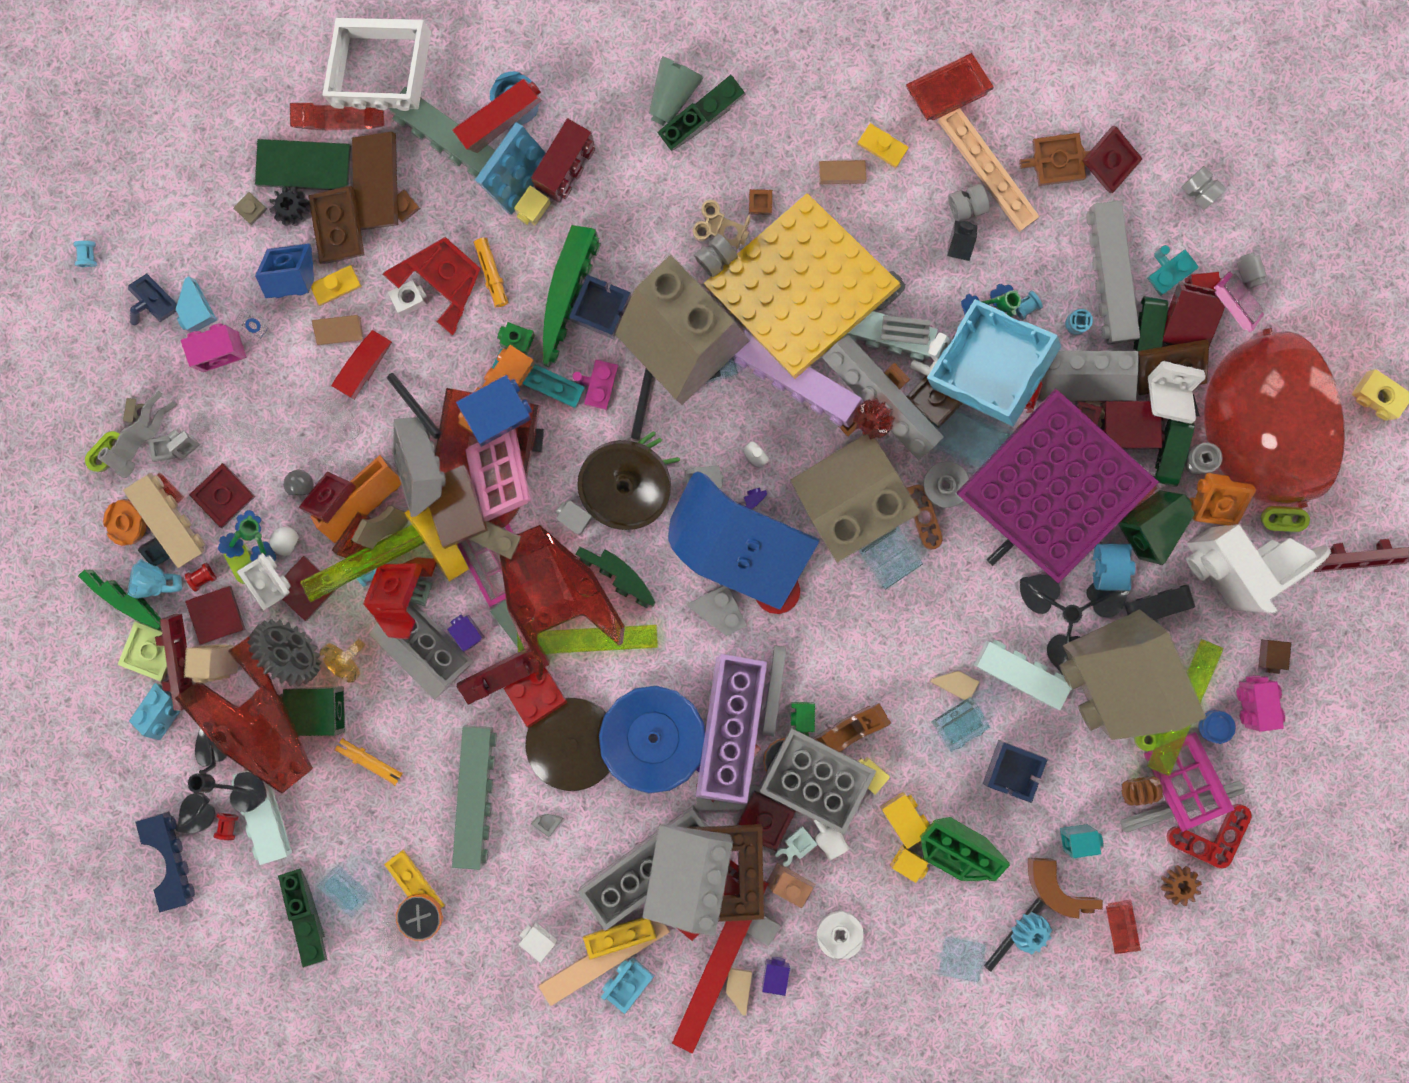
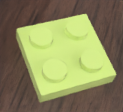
(142, 653)

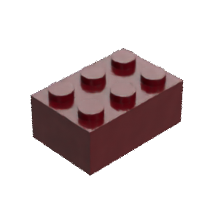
(564, 161)

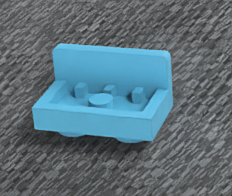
(155, 713)
(628, 985)

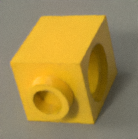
(909, 864)

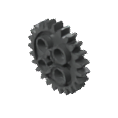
(284, 652)

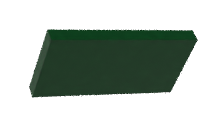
(302, 164)

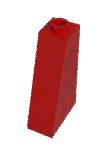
(497, 115)

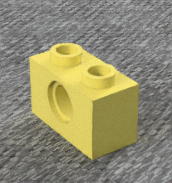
(1395, 396)

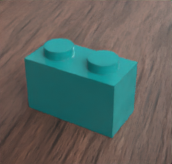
(1081, 841)

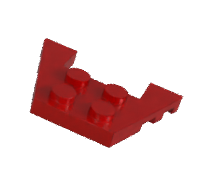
(446, 271)

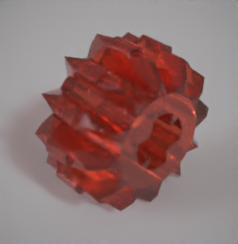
(873, 418)

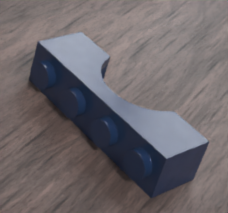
(160, 833)

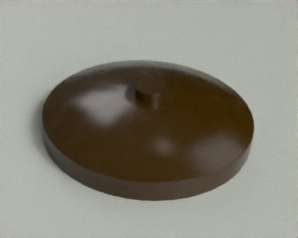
(624, 485)
(567, 746)

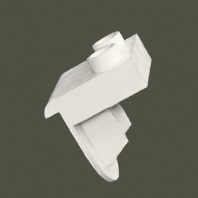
(1248, 575)

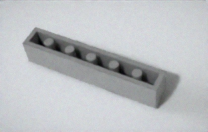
(1114, 272)
(871, 383)

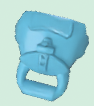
(151, 580)

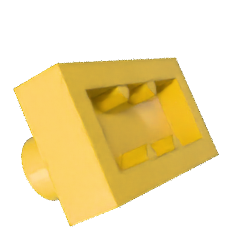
(882, 145)
(335, 285)

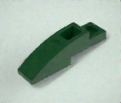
(701, 114)
(626, 579)
(304, 917)

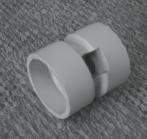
(1203, 188)
(971, 202)
(716, 255)
(1203, 458)

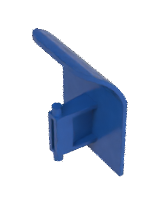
(737, 543)

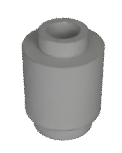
(1252, 270)

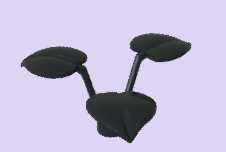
(1041, 592)
(195, 812)

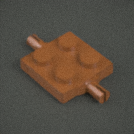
(1057, 159)

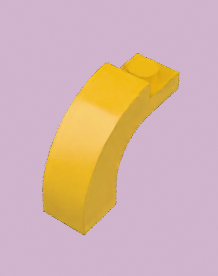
(448, 560)

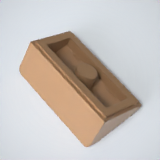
(842, 172)
(337, 329)

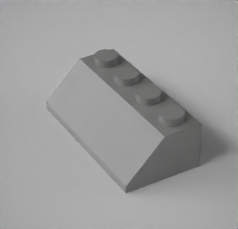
(1093, 376)
(416, 464)
(427, 654)

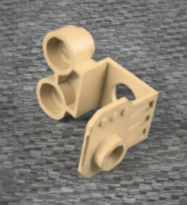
(717, 223)

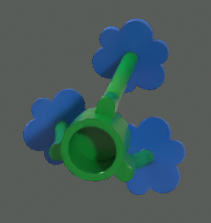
(1002, 297)
(247, 529)

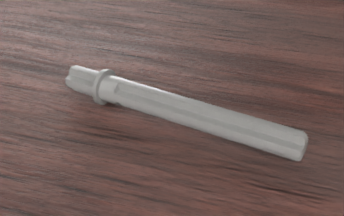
(1164, 812)

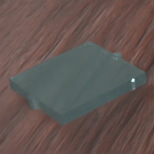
(961, 959)

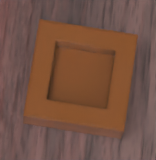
(760, 201)
(406, 206)

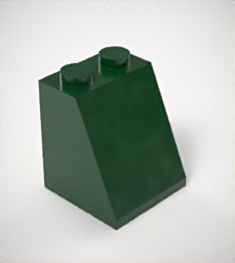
(1157, 525)
(316, 710)

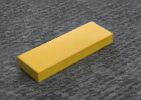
(409, 876)
(619, 937)

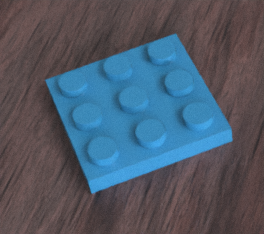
(511, 168)

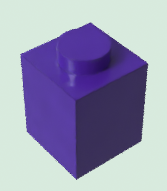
(465, 632)
(776, 976)

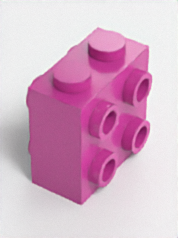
(1260, 704)

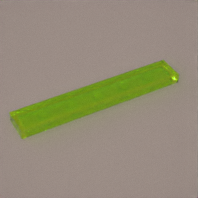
(361, 563)
(594, 640)
(1200, 673)

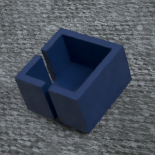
(598, 308)
(1012, 769)

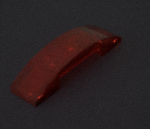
(330, 118)

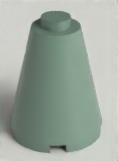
(672, 90)

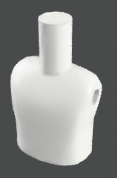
(755, 455)
(830, 841)

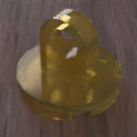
(341, 661)

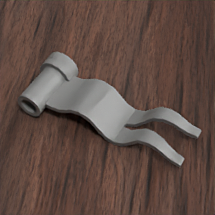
(132, 437)

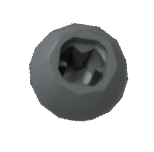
(298, 483)

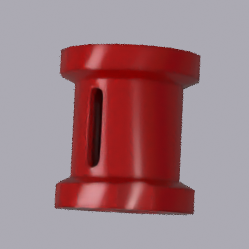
(200, 577)
(225, 826)

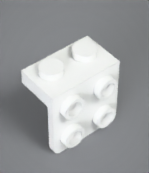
(1172, 391)
(264, 581)

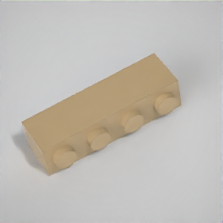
(164, 519)
(210, 663)

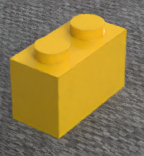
(905, 819)

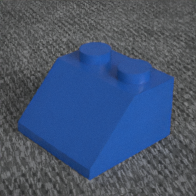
(286, 271)

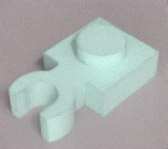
(798, 843)

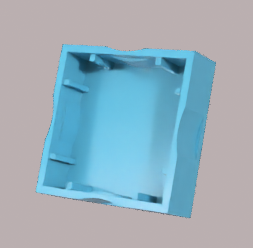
(994, 362)

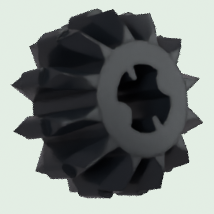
(296, 209)

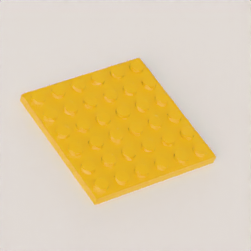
(802, 285)

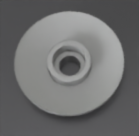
(948, 472)

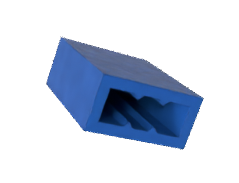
(495, 410)

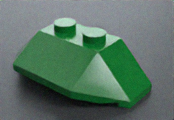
(961, 851)

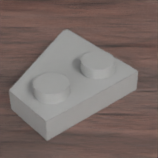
(719, 610)

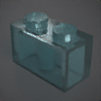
(961, 724)
(344, 890)

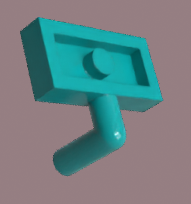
(1172, 270)

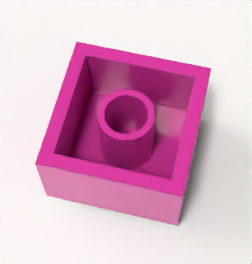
(213, 348)

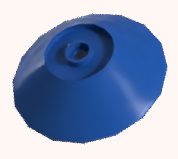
(648, 764)

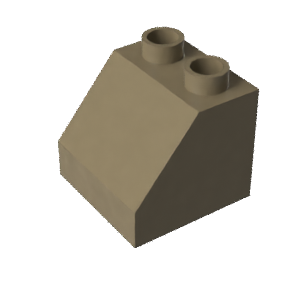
(678, 330)
(854, 497)
(1131, 679)

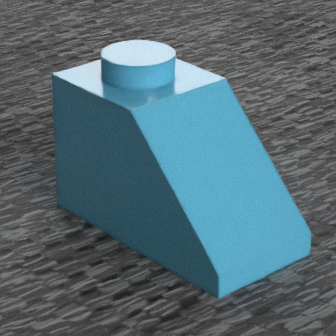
(193, 307)

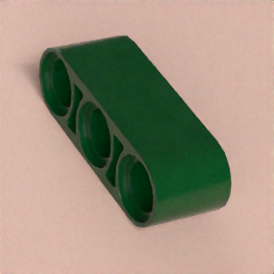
(1151, 323)
(1174, 452)

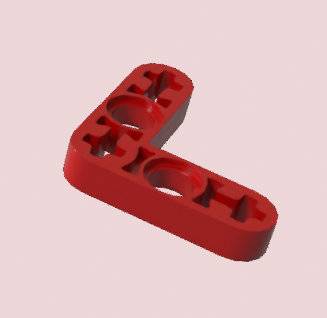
(1213, 848)

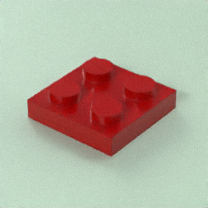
(535, 698)

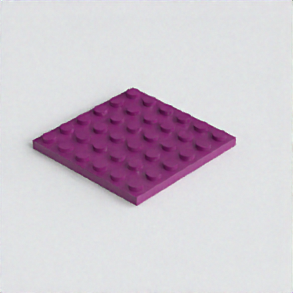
(1057, 486)

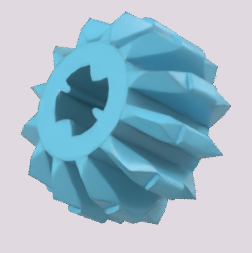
(1031, 933)

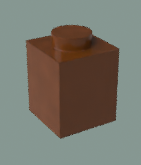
(1274, 655)

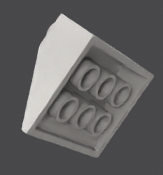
(817, 781)
(688, 878)

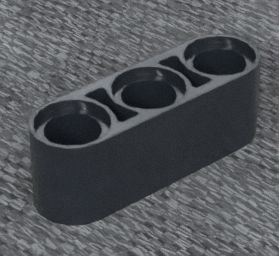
(1164, 603)

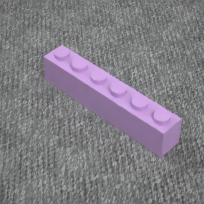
(809, 386)

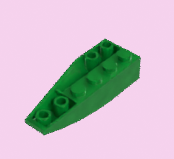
(565, 286)

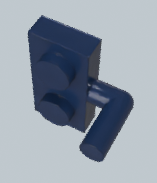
(152, 298)

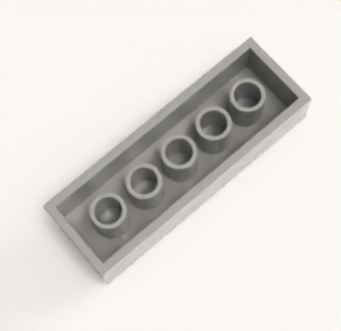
(625, 882)

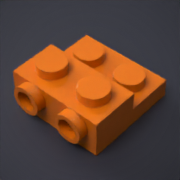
(1221, 500)

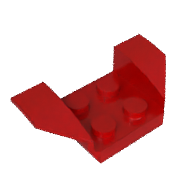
(391, 594)

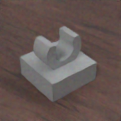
(181, 444)

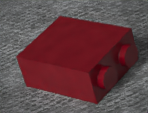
(1192, 315)
(1132, 425)

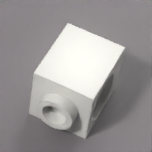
(398, 295)
(536, 941)

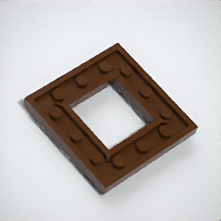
(750, 901)

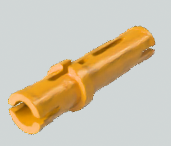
(493, 280)
(368, 761)

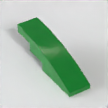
(119, 599)

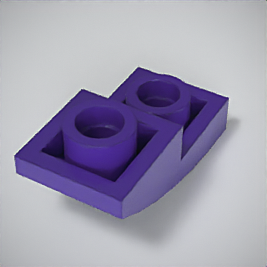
(754, 497)

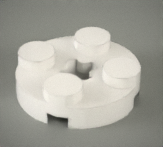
(853, 936)

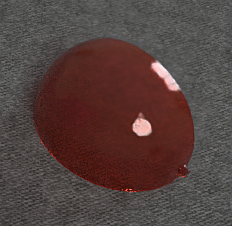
(1277, 418)

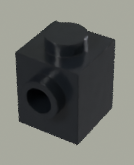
(962, 240)

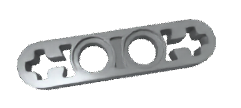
(774, 691)

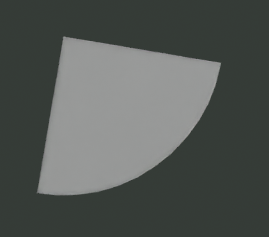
(547, 823)

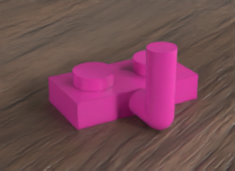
(599, 383)

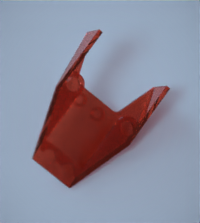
(550, 587)
(257, 732)

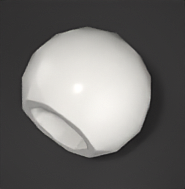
(283, 540)

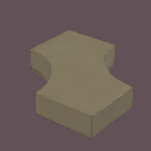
(373, 530)

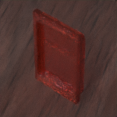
(950, 87)

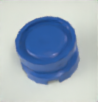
(1217, 727)

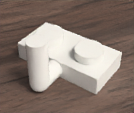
(935, 350)

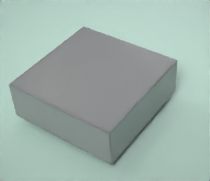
(158, 449)

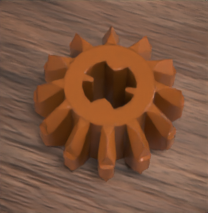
(1142, 790)
(1182, 876)

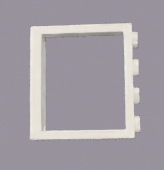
(376, 29)

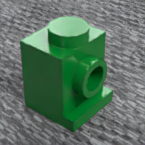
(524, 339)
(803, 717)

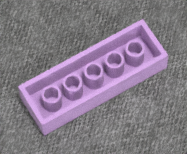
(731, 729)

